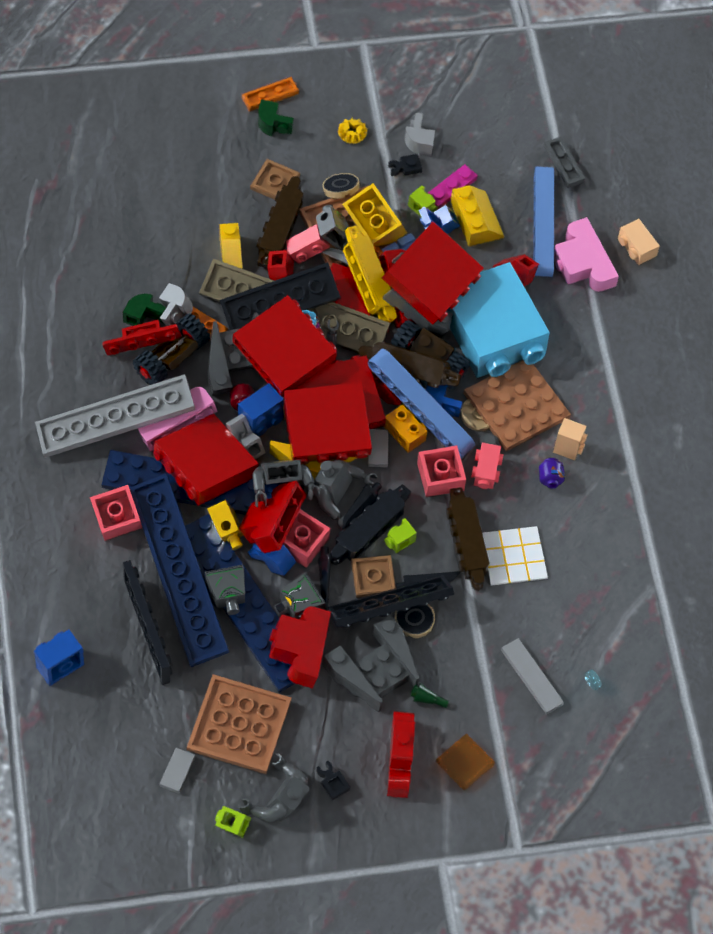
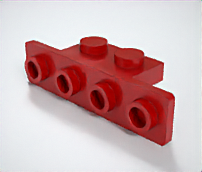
(141, 336)

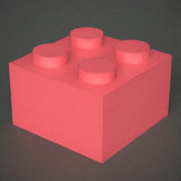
(441, 470)
(116, 512)
(306, 538)

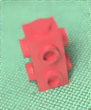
(306, 244)
(486, 470)

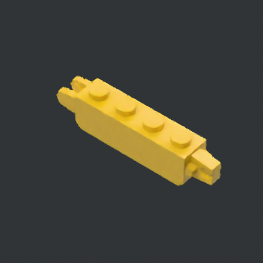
(368, 274)

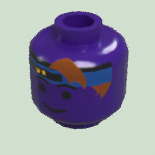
(551, 473)

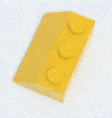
(475, 215)
(374, 216)

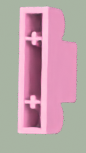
(584, 257)
(204, 406)

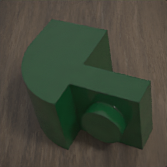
(270, 120)
(140, 308)

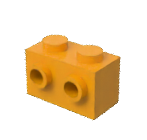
(405, 428)

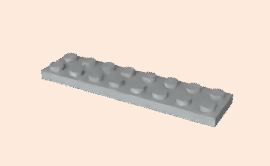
(115, 416)

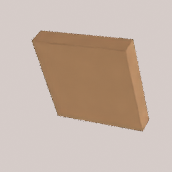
(272, 178)
(372, 575)

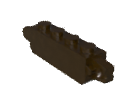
(281, 220)
(420, 366)
(468, 537)

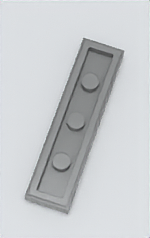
(532, 676)

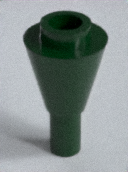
(425, 695)

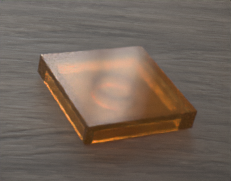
(465, 762)

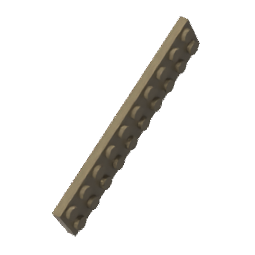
(354, 327)

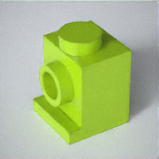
(421, 199)
(400, 536)
(240, 824)

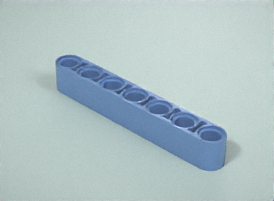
(544, 220)
(420, 402)

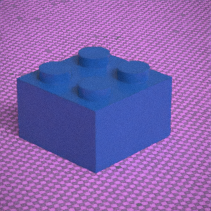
(262, 409)
(59, 657)

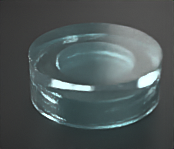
(593, 679)

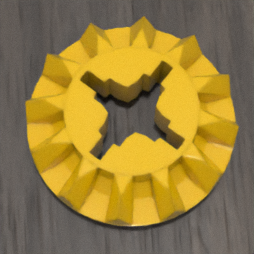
(350, 136)

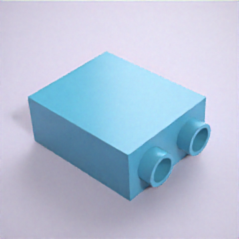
(498, 323)

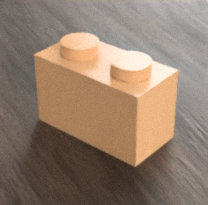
(638, 242)
(570, 439)

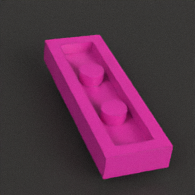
(442, 192)

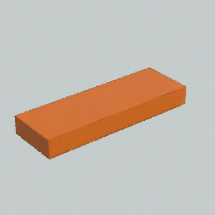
(272, 92)

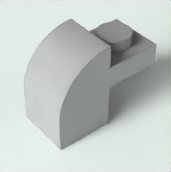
(419, 139)
(176, 303)
(241, 430)

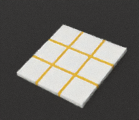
(515, 556)

